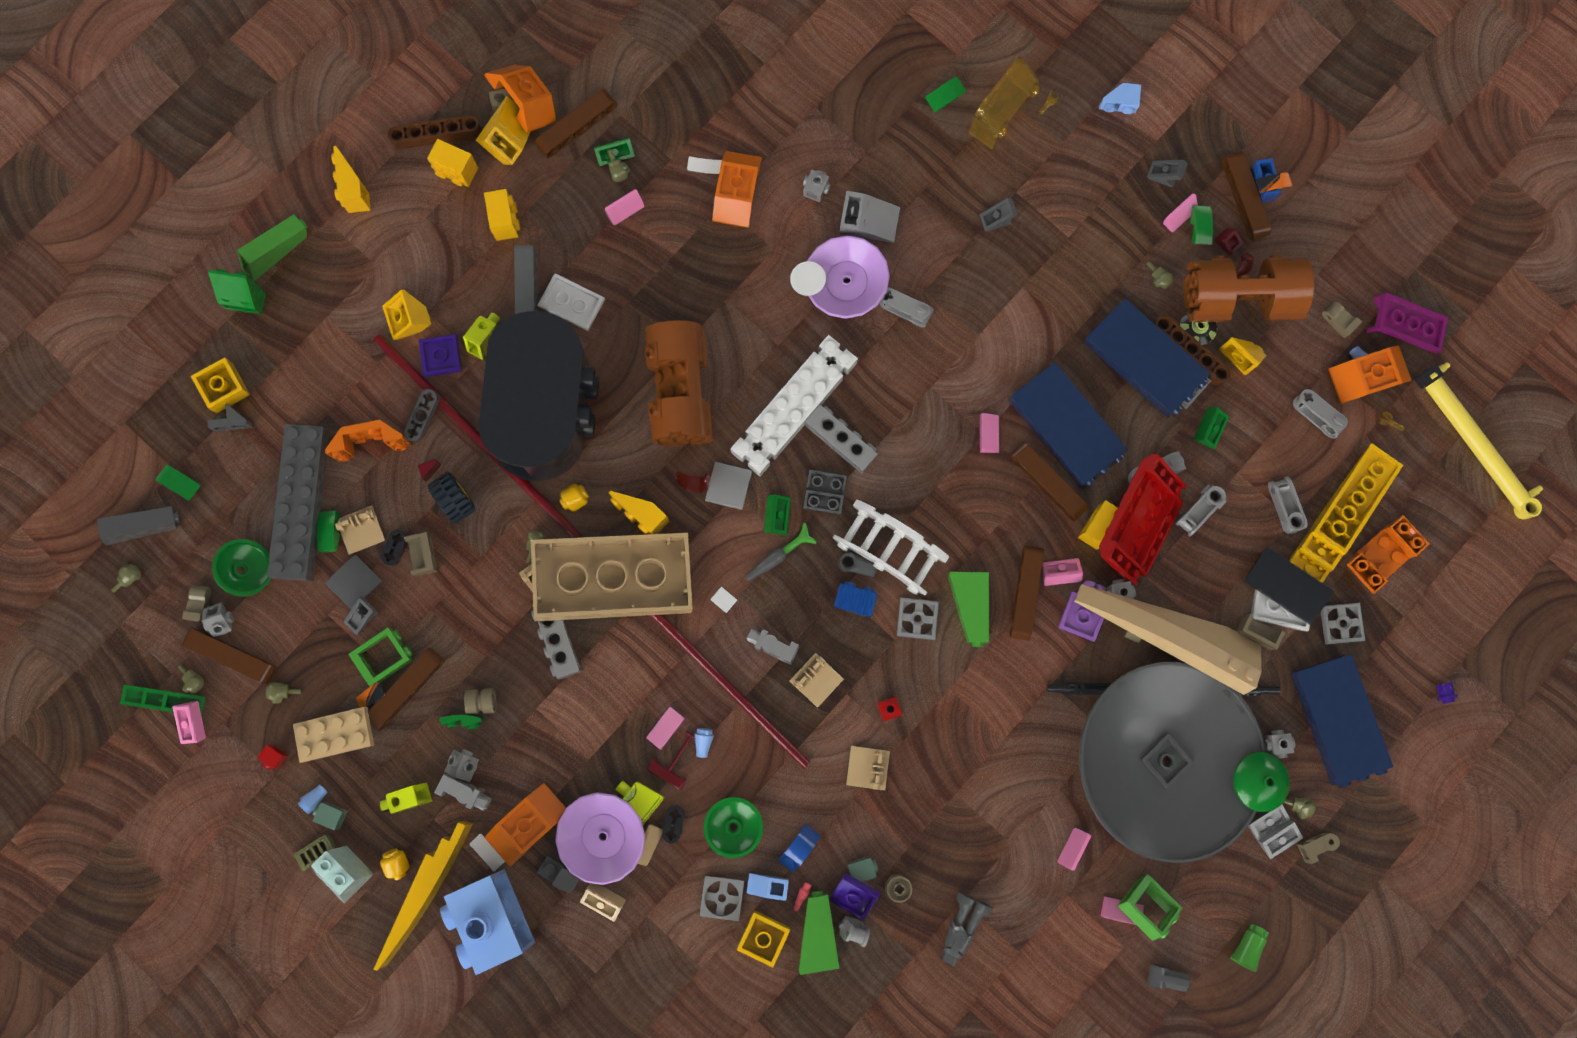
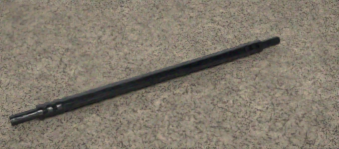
(1098, 688)

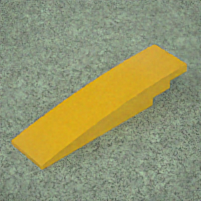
(1346, 513)
(423, 890)

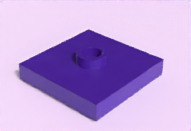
(440, 355)
(854, 896)

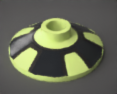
(1202, 335)

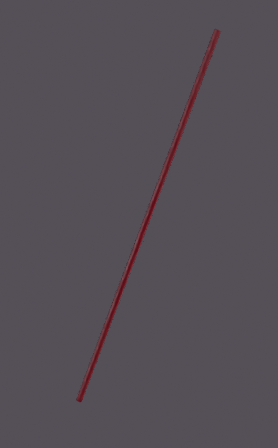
(574, 533)

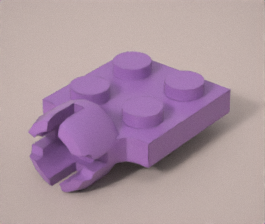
(1079, 619)

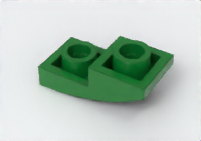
(945, 94)
(1203, 224)
(177, 482)
(326, 535)
(469, 721)

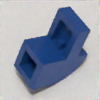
(799, 848)

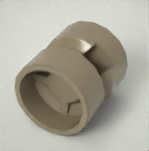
(480, 701)
(898, 888)

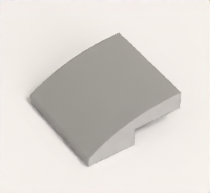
(728, 485)
(1274, 831)

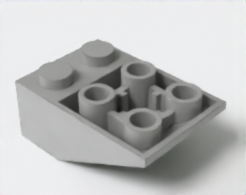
(869, 217)

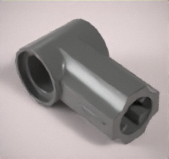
(859, 565)
(1162, 977)

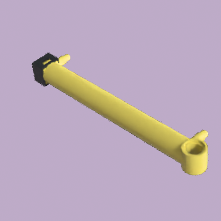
(1479, 443)

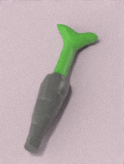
(779, 555)

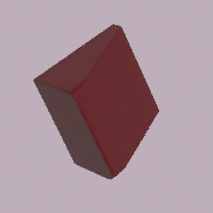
(1229, 240)
(428, 469)

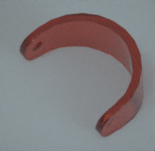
(693, 483)

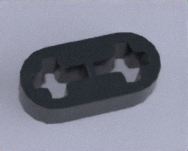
(390, 545)
(668, 823)

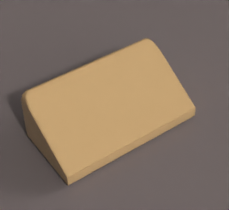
(652, 837)
(603, 901)

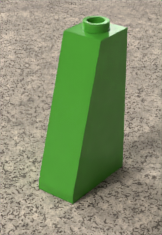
(271, 246)
(972, 603)
(818, 939)

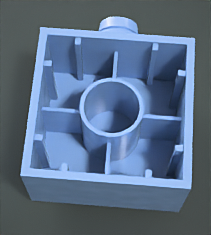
(487, 922)

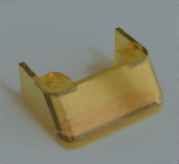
(1003, 102)

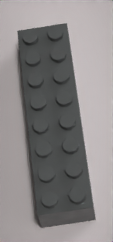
(298, 503)

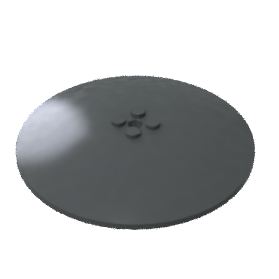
(1203, 729)

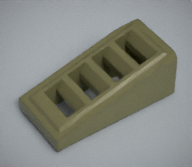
(326, 839)

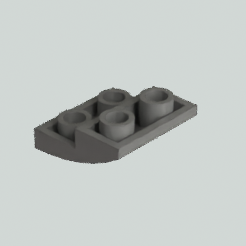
(825, 491)
(353, 581)

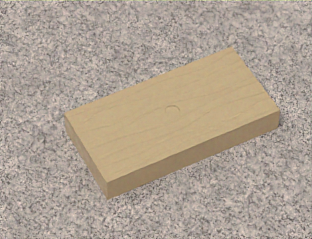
(611, 576)

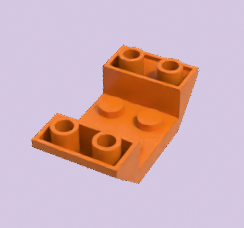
(528, 93)
(736, 189)
(1369, 374)
(342, 447)
(1386, 553)
(525, 824)

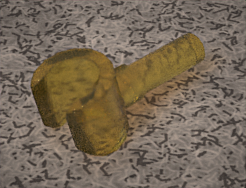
(1050, 101)
(1391, 422)

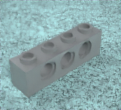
(858, 461)
(571, 664)

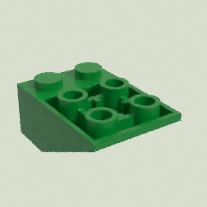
(237, 291)

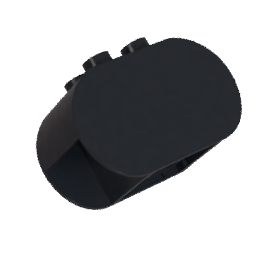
(536, 396)

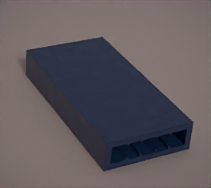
(1147, 358)
(1068, 425)
(1342, 721)

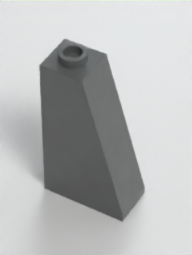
(526, 278)
(136, 524)

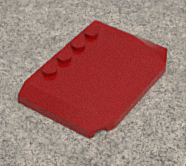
(1142, 519)

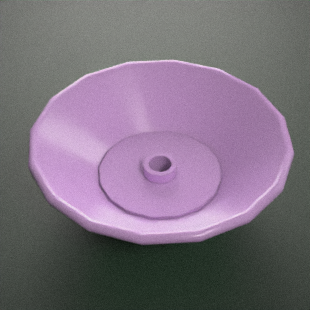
(853, 260)
(583, 848)

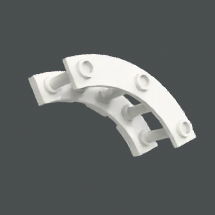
(900, 531)

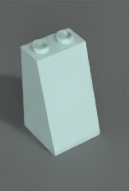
(342, 872)

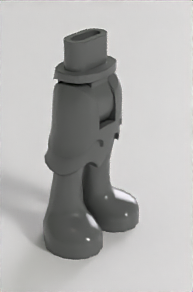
(958, 938)

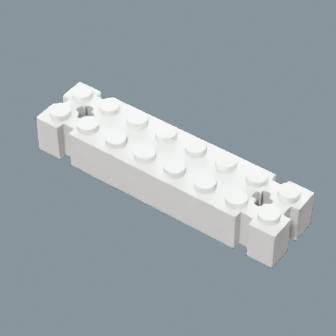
(793, 405)

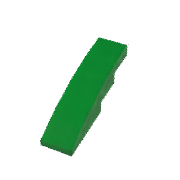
(157, 699)

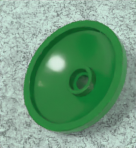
(245, 555)
(1251, 781)
(729, 842)

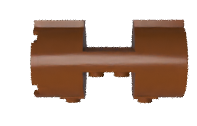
(1281, 288)
(676, 355)

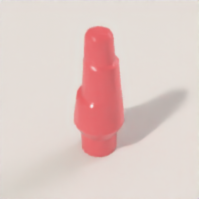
(802, 895)

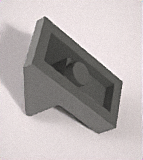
(1167, 171)
(998, 215)
(233, 421)
(360, 615)
(558, 874)

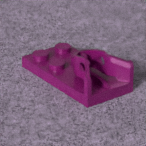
(1409, 322)

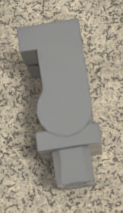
(772, 646)
(464, 792)

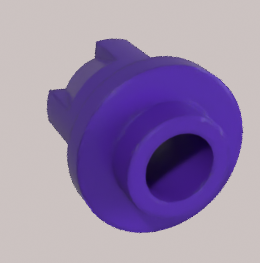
(1446, 693)

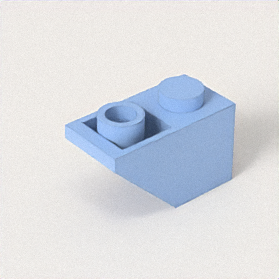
(1123, 99)
(768, 886)

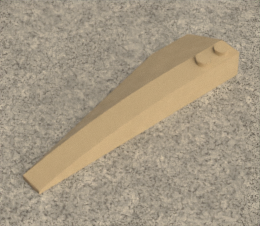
(1198, 642)

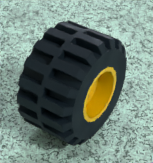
(451, 497)

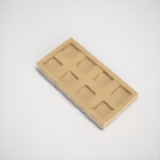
(333, 734)

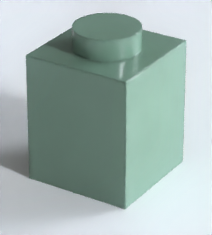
(329, 815)
(863, 869)

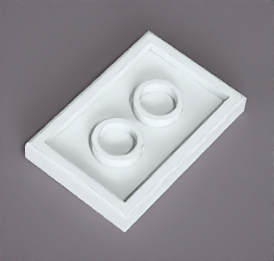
(571, 302)
(1270, 612)

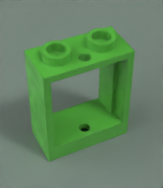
(365, 669)
(1161, 897)

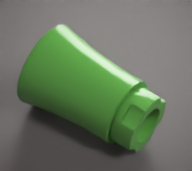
(1250, 947)

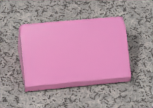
(624, 207)
(1181, 213)
(989, 433)
(1062, 572)
(189, 722)
(665, 728)
(1074, 849)
(1112, 911)

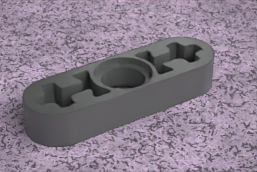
(414, 417)

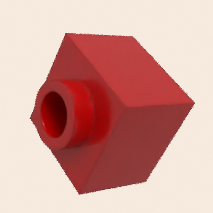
(883, 712)
(272, 757)

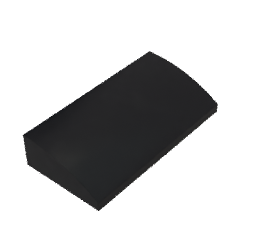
(1288, 585)

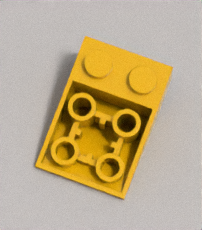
(504, 134)
(350, 189)
(645, 513)

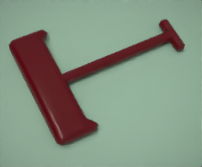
(666, 774)

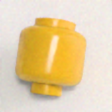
(574, 497)
(394, 864)

